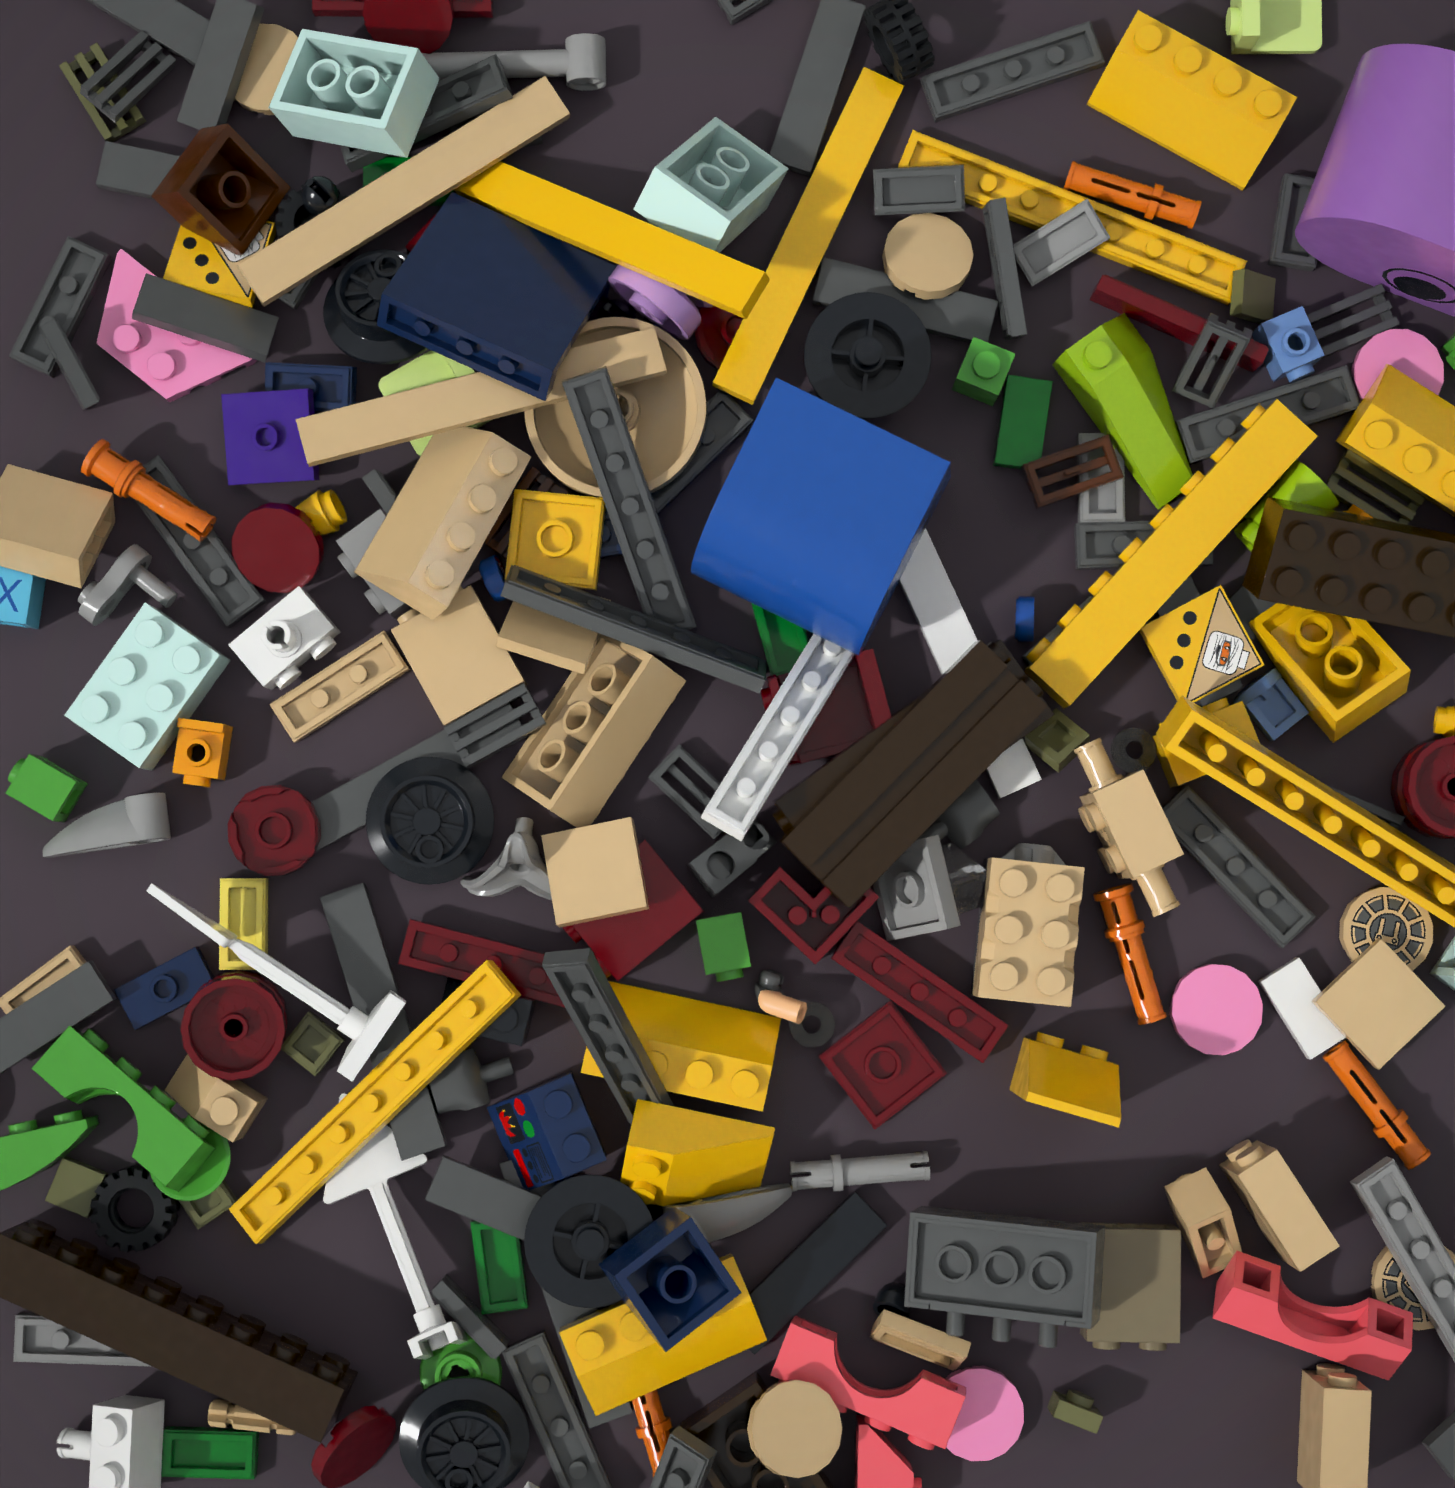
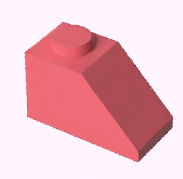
(879, 1461)

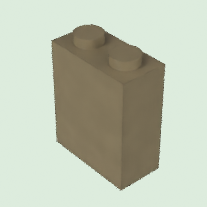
(1139, 1287)

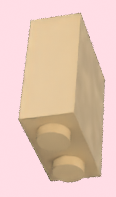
(52, 525)
(457, 656)
(1278, 1204)
(1333, 1429)

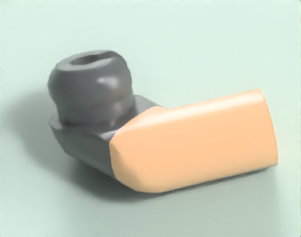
(772, 998)

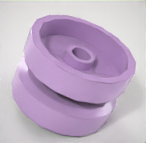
(658, 303)

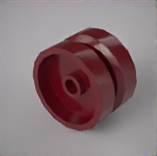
(1422, 791)
(235, 1052)

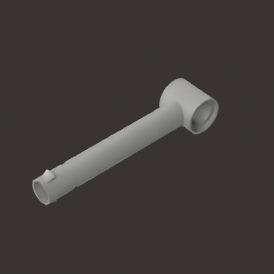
(580, 62)

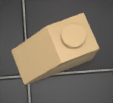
(215, 1102)
(1203, 1221)

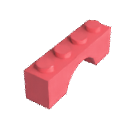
(1360, 1335)
(921, 1408)

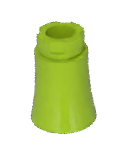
(1296, 485)

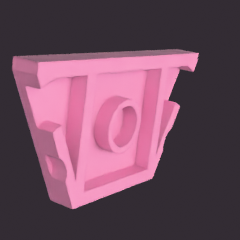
(157, 356)

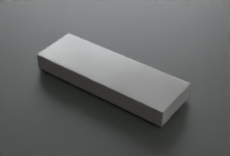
(48, 1342)

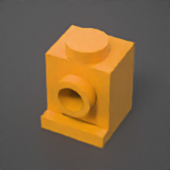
(216, 742)

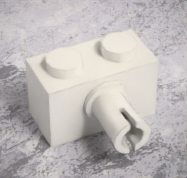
(285, 640)
(122, 1444)

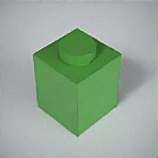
(983, 371)
(45, 787)
(723, 946)

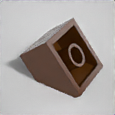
(221, 189)

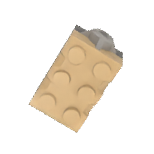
(1028, 927)

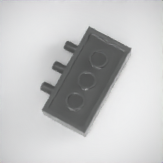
(1005, 1270)

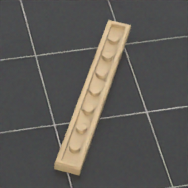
(403, 191)
(467, 400)

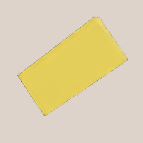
(245, 914)

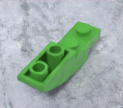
(35, 1149)

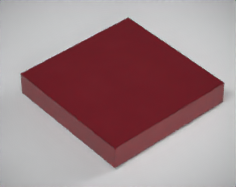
(882, 1064)

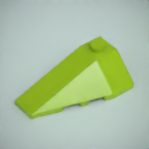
(1124, 396)

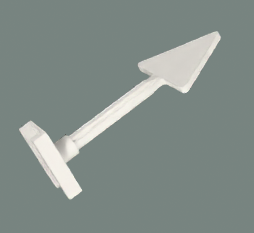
(362, 1029)
(372, 1170)

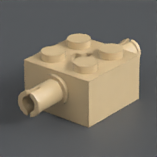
(1129, 825)

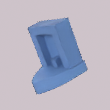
(1271, 704)

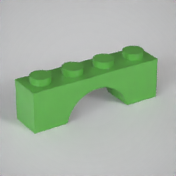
(165, 1143)

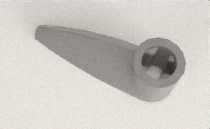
(121, 824)
(734, 1211)

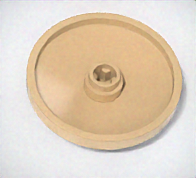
(662, 415)

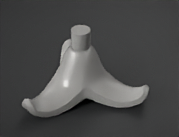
(515, 867)

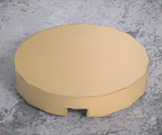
(265, 67)
(927, 256)
(794, 1428)

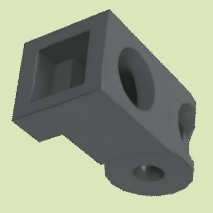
(730, 858)

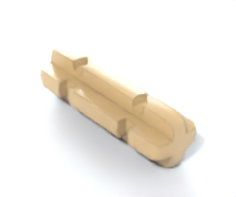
(223, 1413)

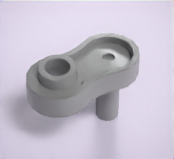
(130, 568)

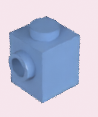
(1290, 344)

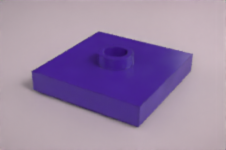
(265, 438)

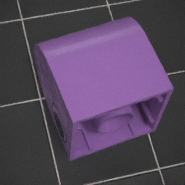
(1389, 178)

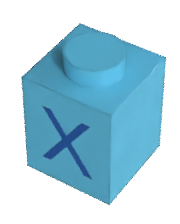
(20, 598)

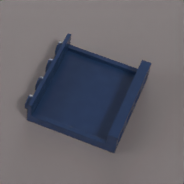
(494, 295)

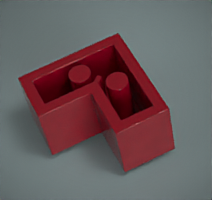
(808, 922)

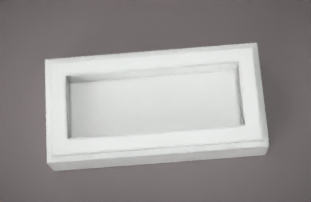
(1291, 994)

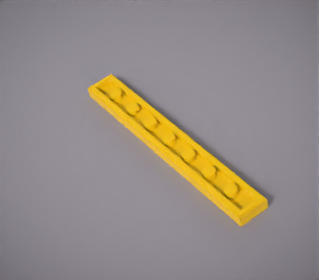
(808, 235)
(618, 237)
(1131, 239)
(375, 1101)

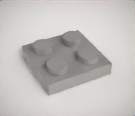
(917, 892)

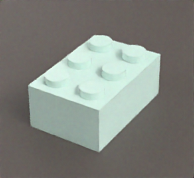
(354, 92)
(711, 187)
(145, 685)

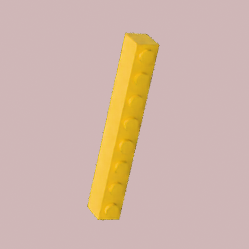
(1170, 553)
(1310, 807)

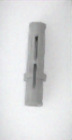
(859, 1171)

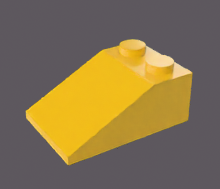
(1332, 665)
(1068, 1079)
(692, 1154)

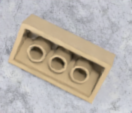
(442, 517)
(594, 731)

